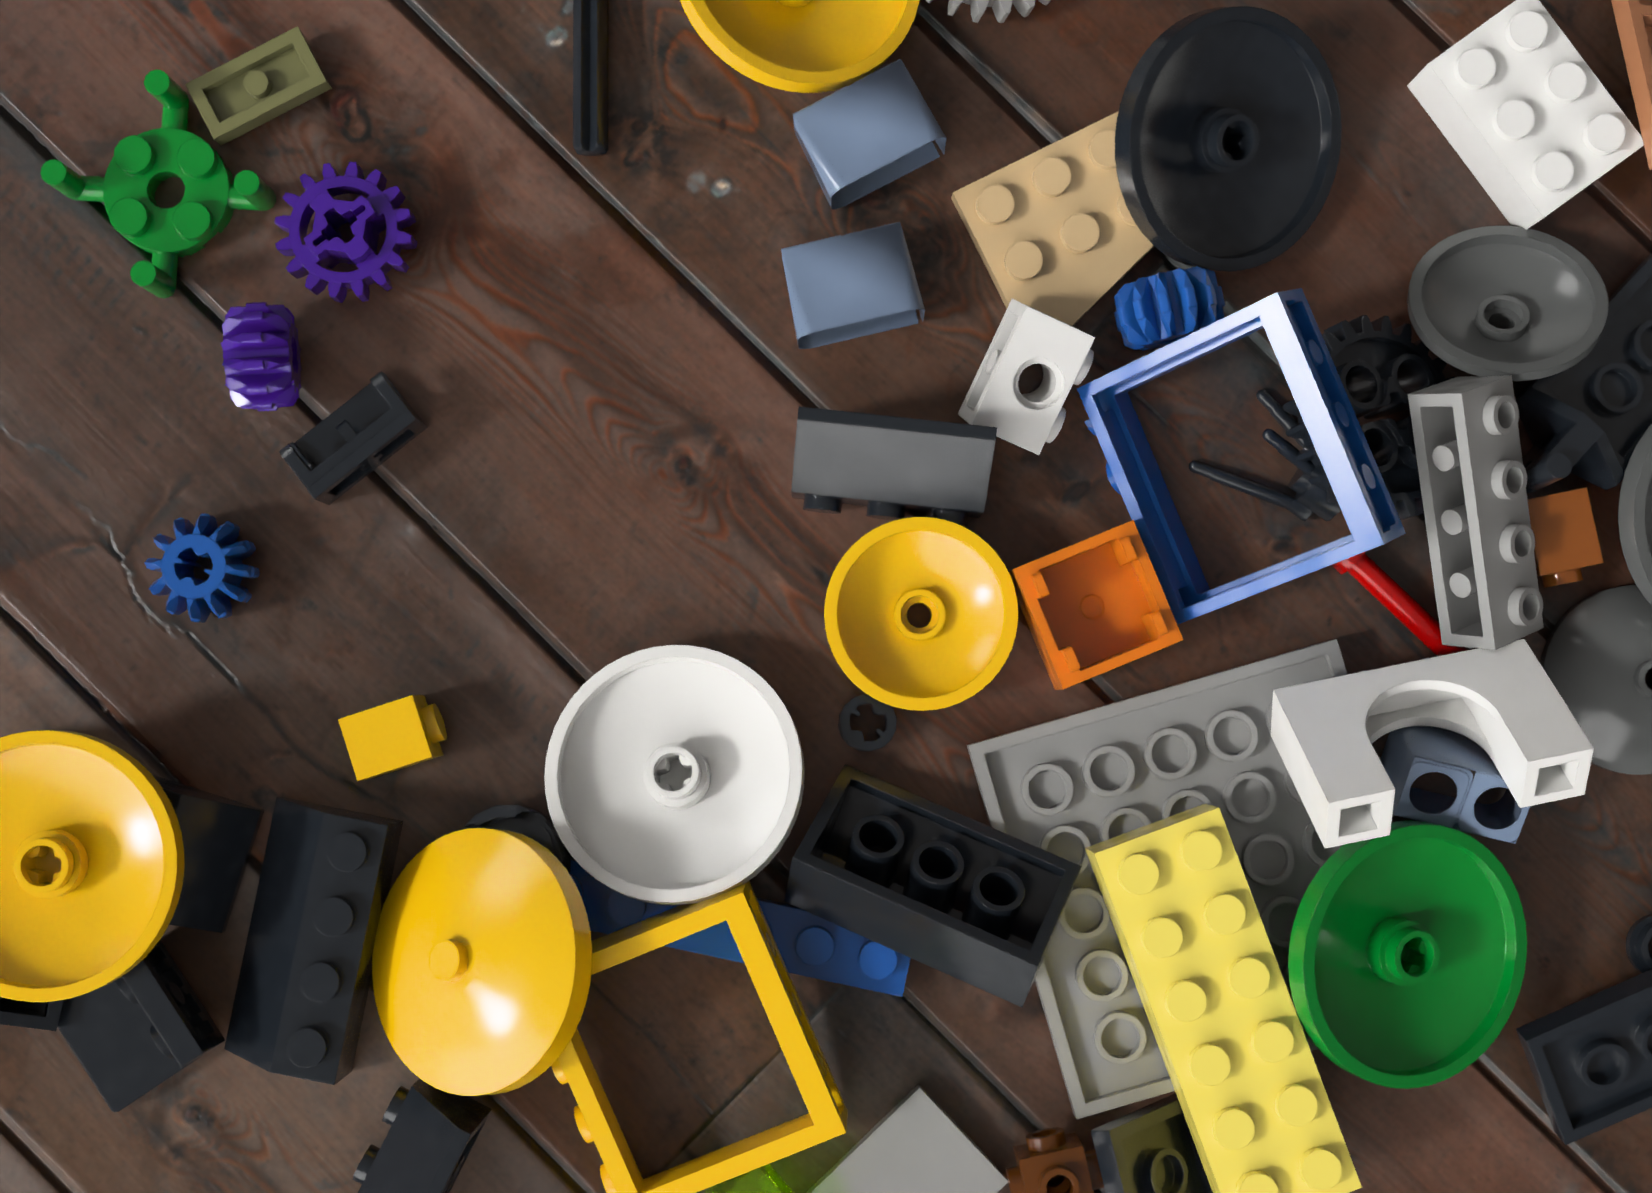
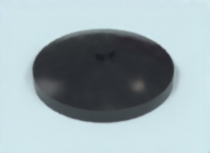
(1228, 138)

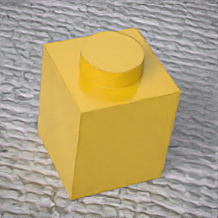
(393, 736)

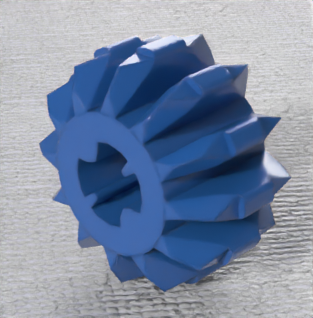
(1167, 307)
(179, 561)

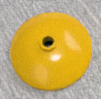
(968, 602)

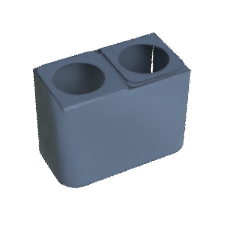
(868, 134)
(851, 286)
(1428, 749)

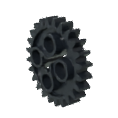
(1378, 374)

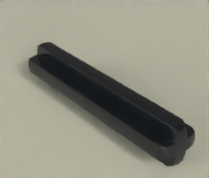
(590, 77)

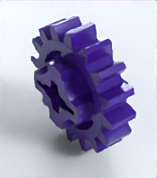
(325, 243)

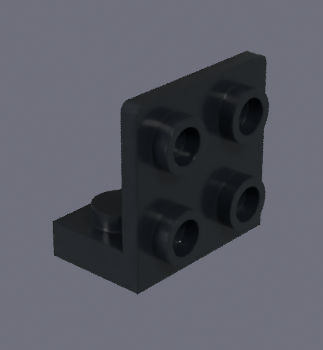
(138, 1029)

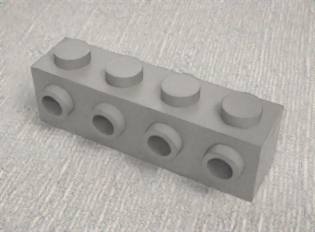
(1476, 511)

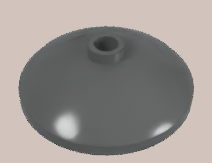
(1507, 302)
(1600, 667)

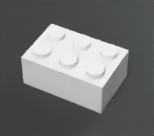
(1525, 112)

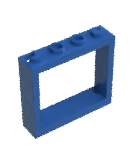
(1328, 420)

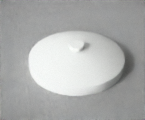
(674, 774)

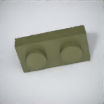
(258, 86)

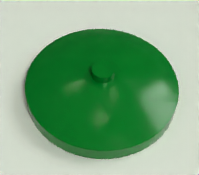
(1408, 955)

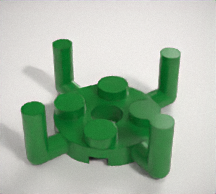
(138, 169)

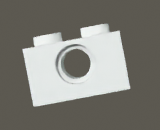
(1020, 341)

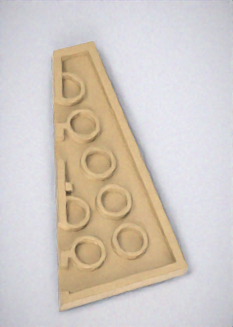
(1055, 224)

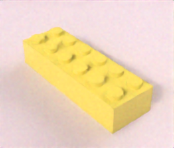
(1221, 1008)

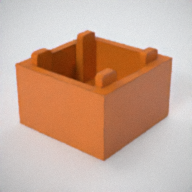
(1095, 606)

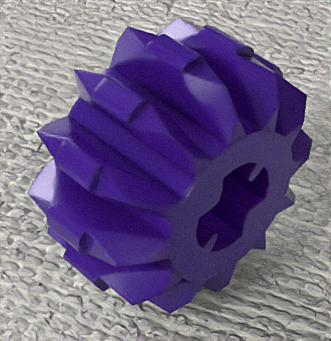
(261, 356)

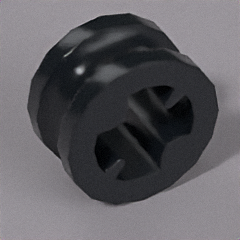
(855, 737)

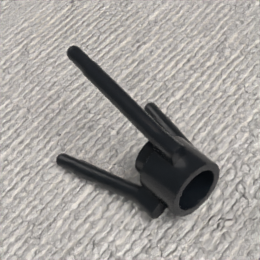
(1308, 497)

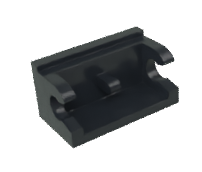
(353, 440)

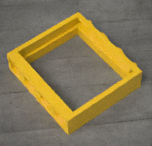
(787, 1017)

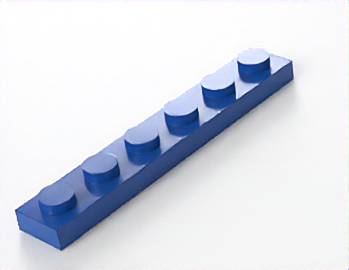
(805, 941)

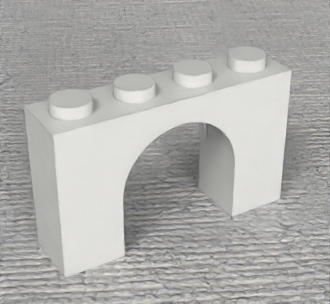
(1485, 694)

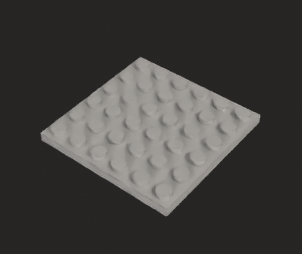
(1127, 768)

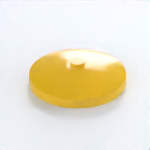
(802, 42)
(83, 864)
(482, 962)

